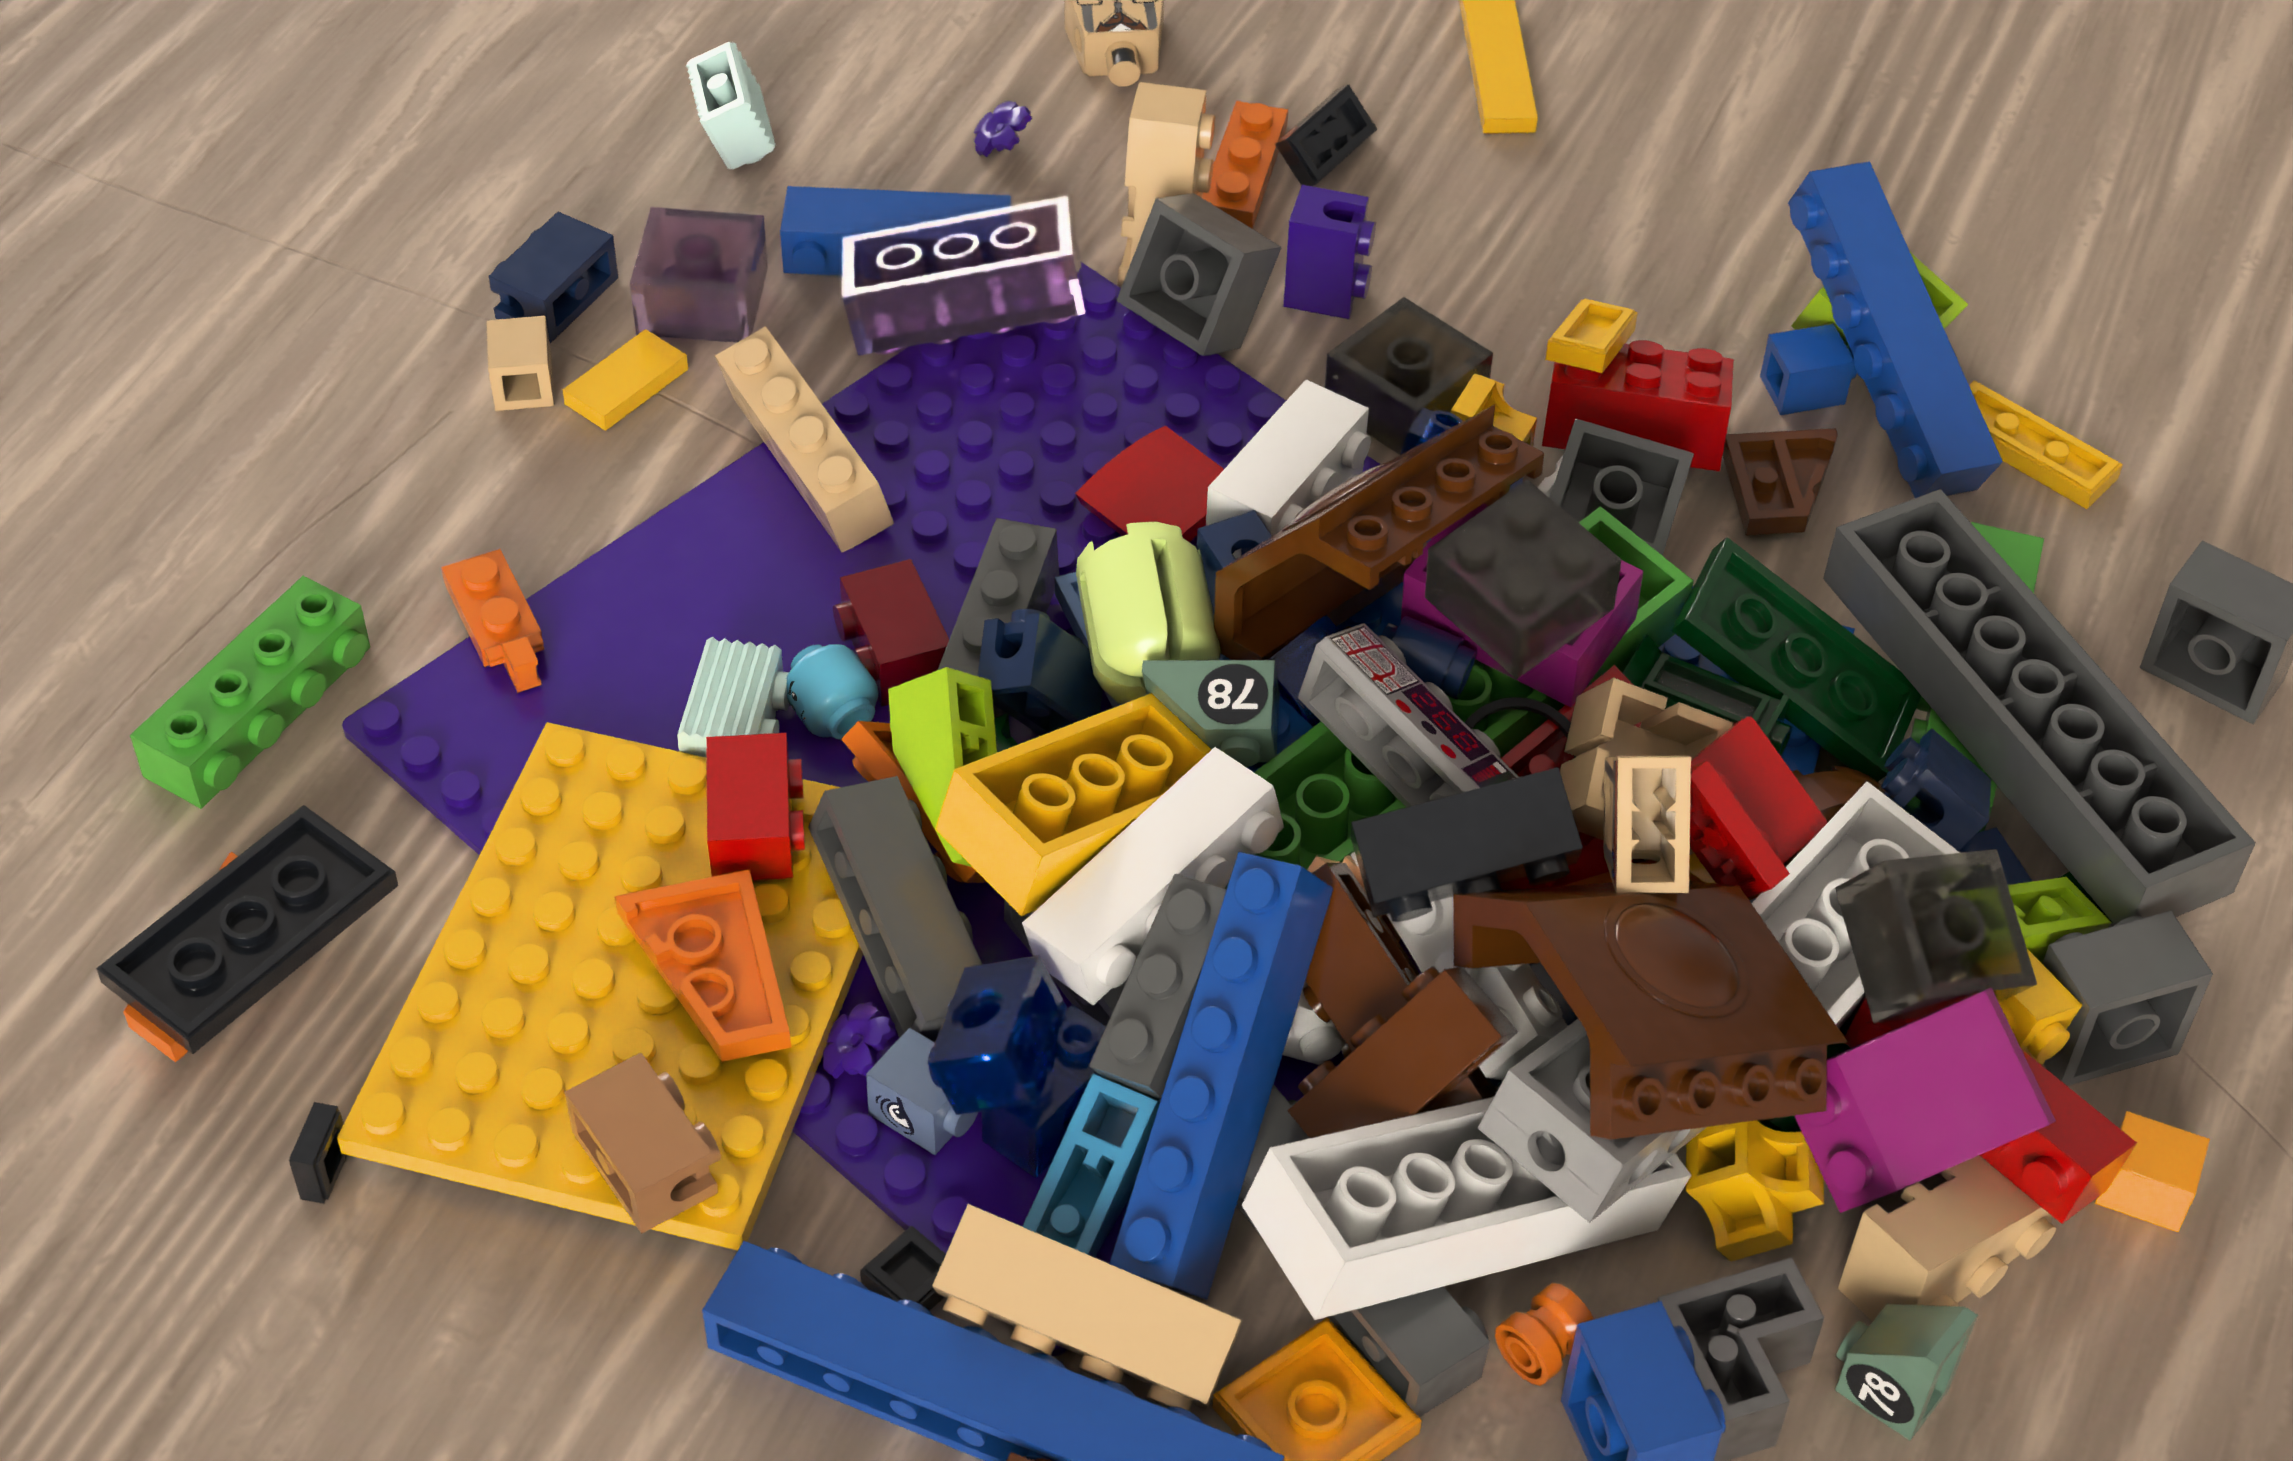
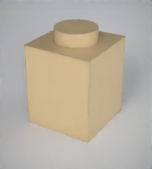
(520, 363)

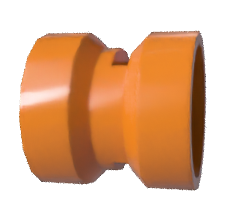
(1542, 1336)

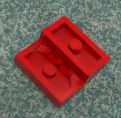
(1153, 481)

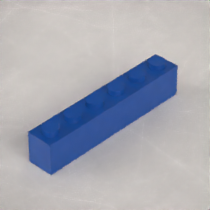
(1893, 331)
(1222, 1075)

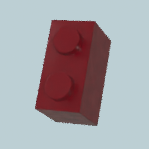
(890, 624)

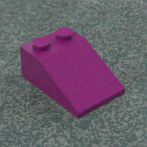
(1923, 1101)

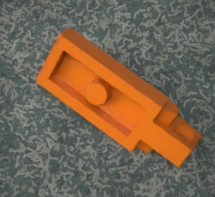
(496, 615)

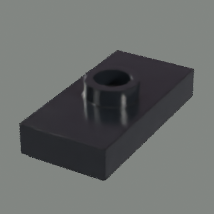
(1326, 136)

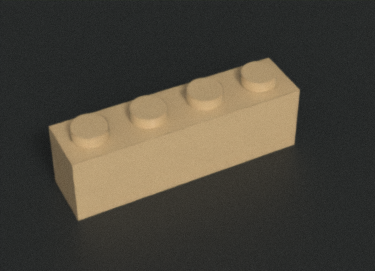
(804, 440)
(1086, 1307)

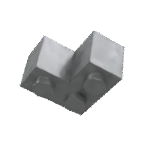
(1741, 1338)

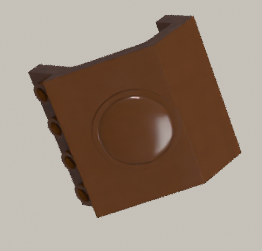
(1363, 536)
(1679, 996)

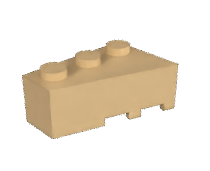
(1164, 154)
(1943, 1241)

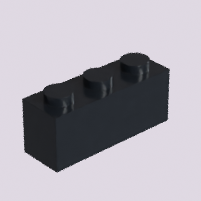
(1466, 844)

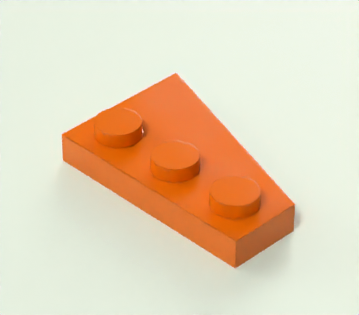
(714, 958)

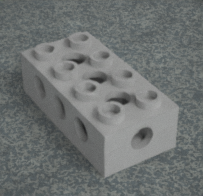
(1545, 1126)

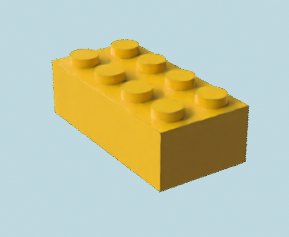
(1061, 798)

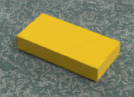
(1591, 335)
(625, 379)

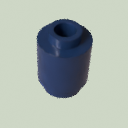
(1433, 654)

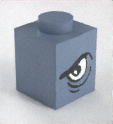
(907, 1098)

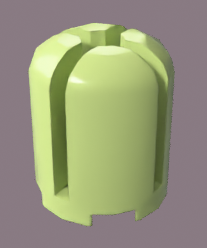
(1144, 602)

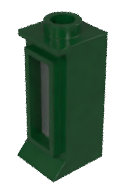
(1707, 692)

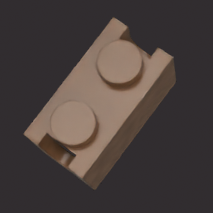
(643, 1141)

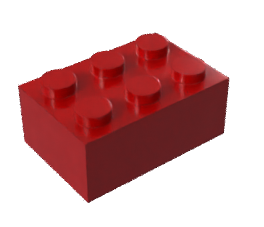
(1650, 395)

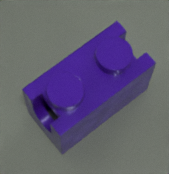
(1327, 252)

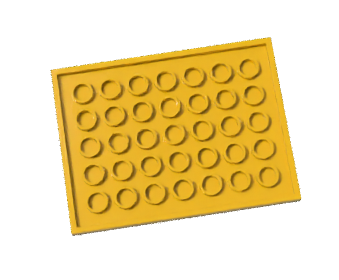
(551, 988)

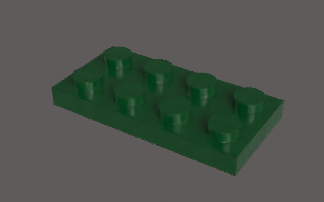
(1788, 646)

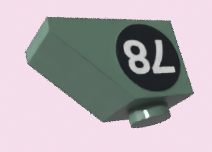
(1222, 702)
(1904, 1362)

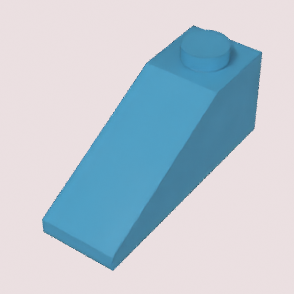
(1094, 1167)

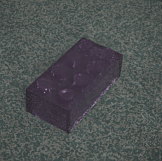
(962, 276)

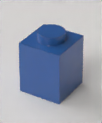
(1807, 369)

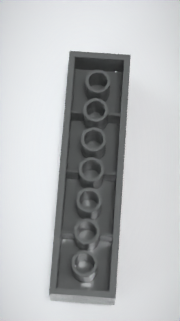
(2036, 711)

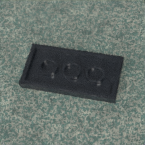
(247, 928)

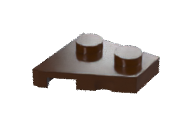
(1777, 477)

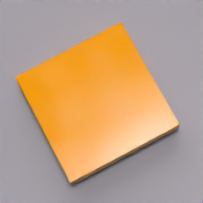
(1318, 1402)

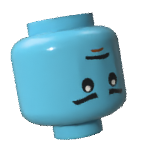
(830, 690)

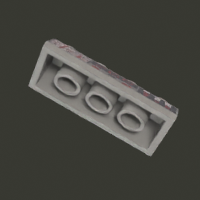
(1396, 720)

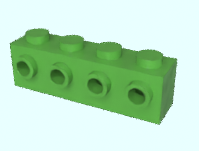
(251, 692)

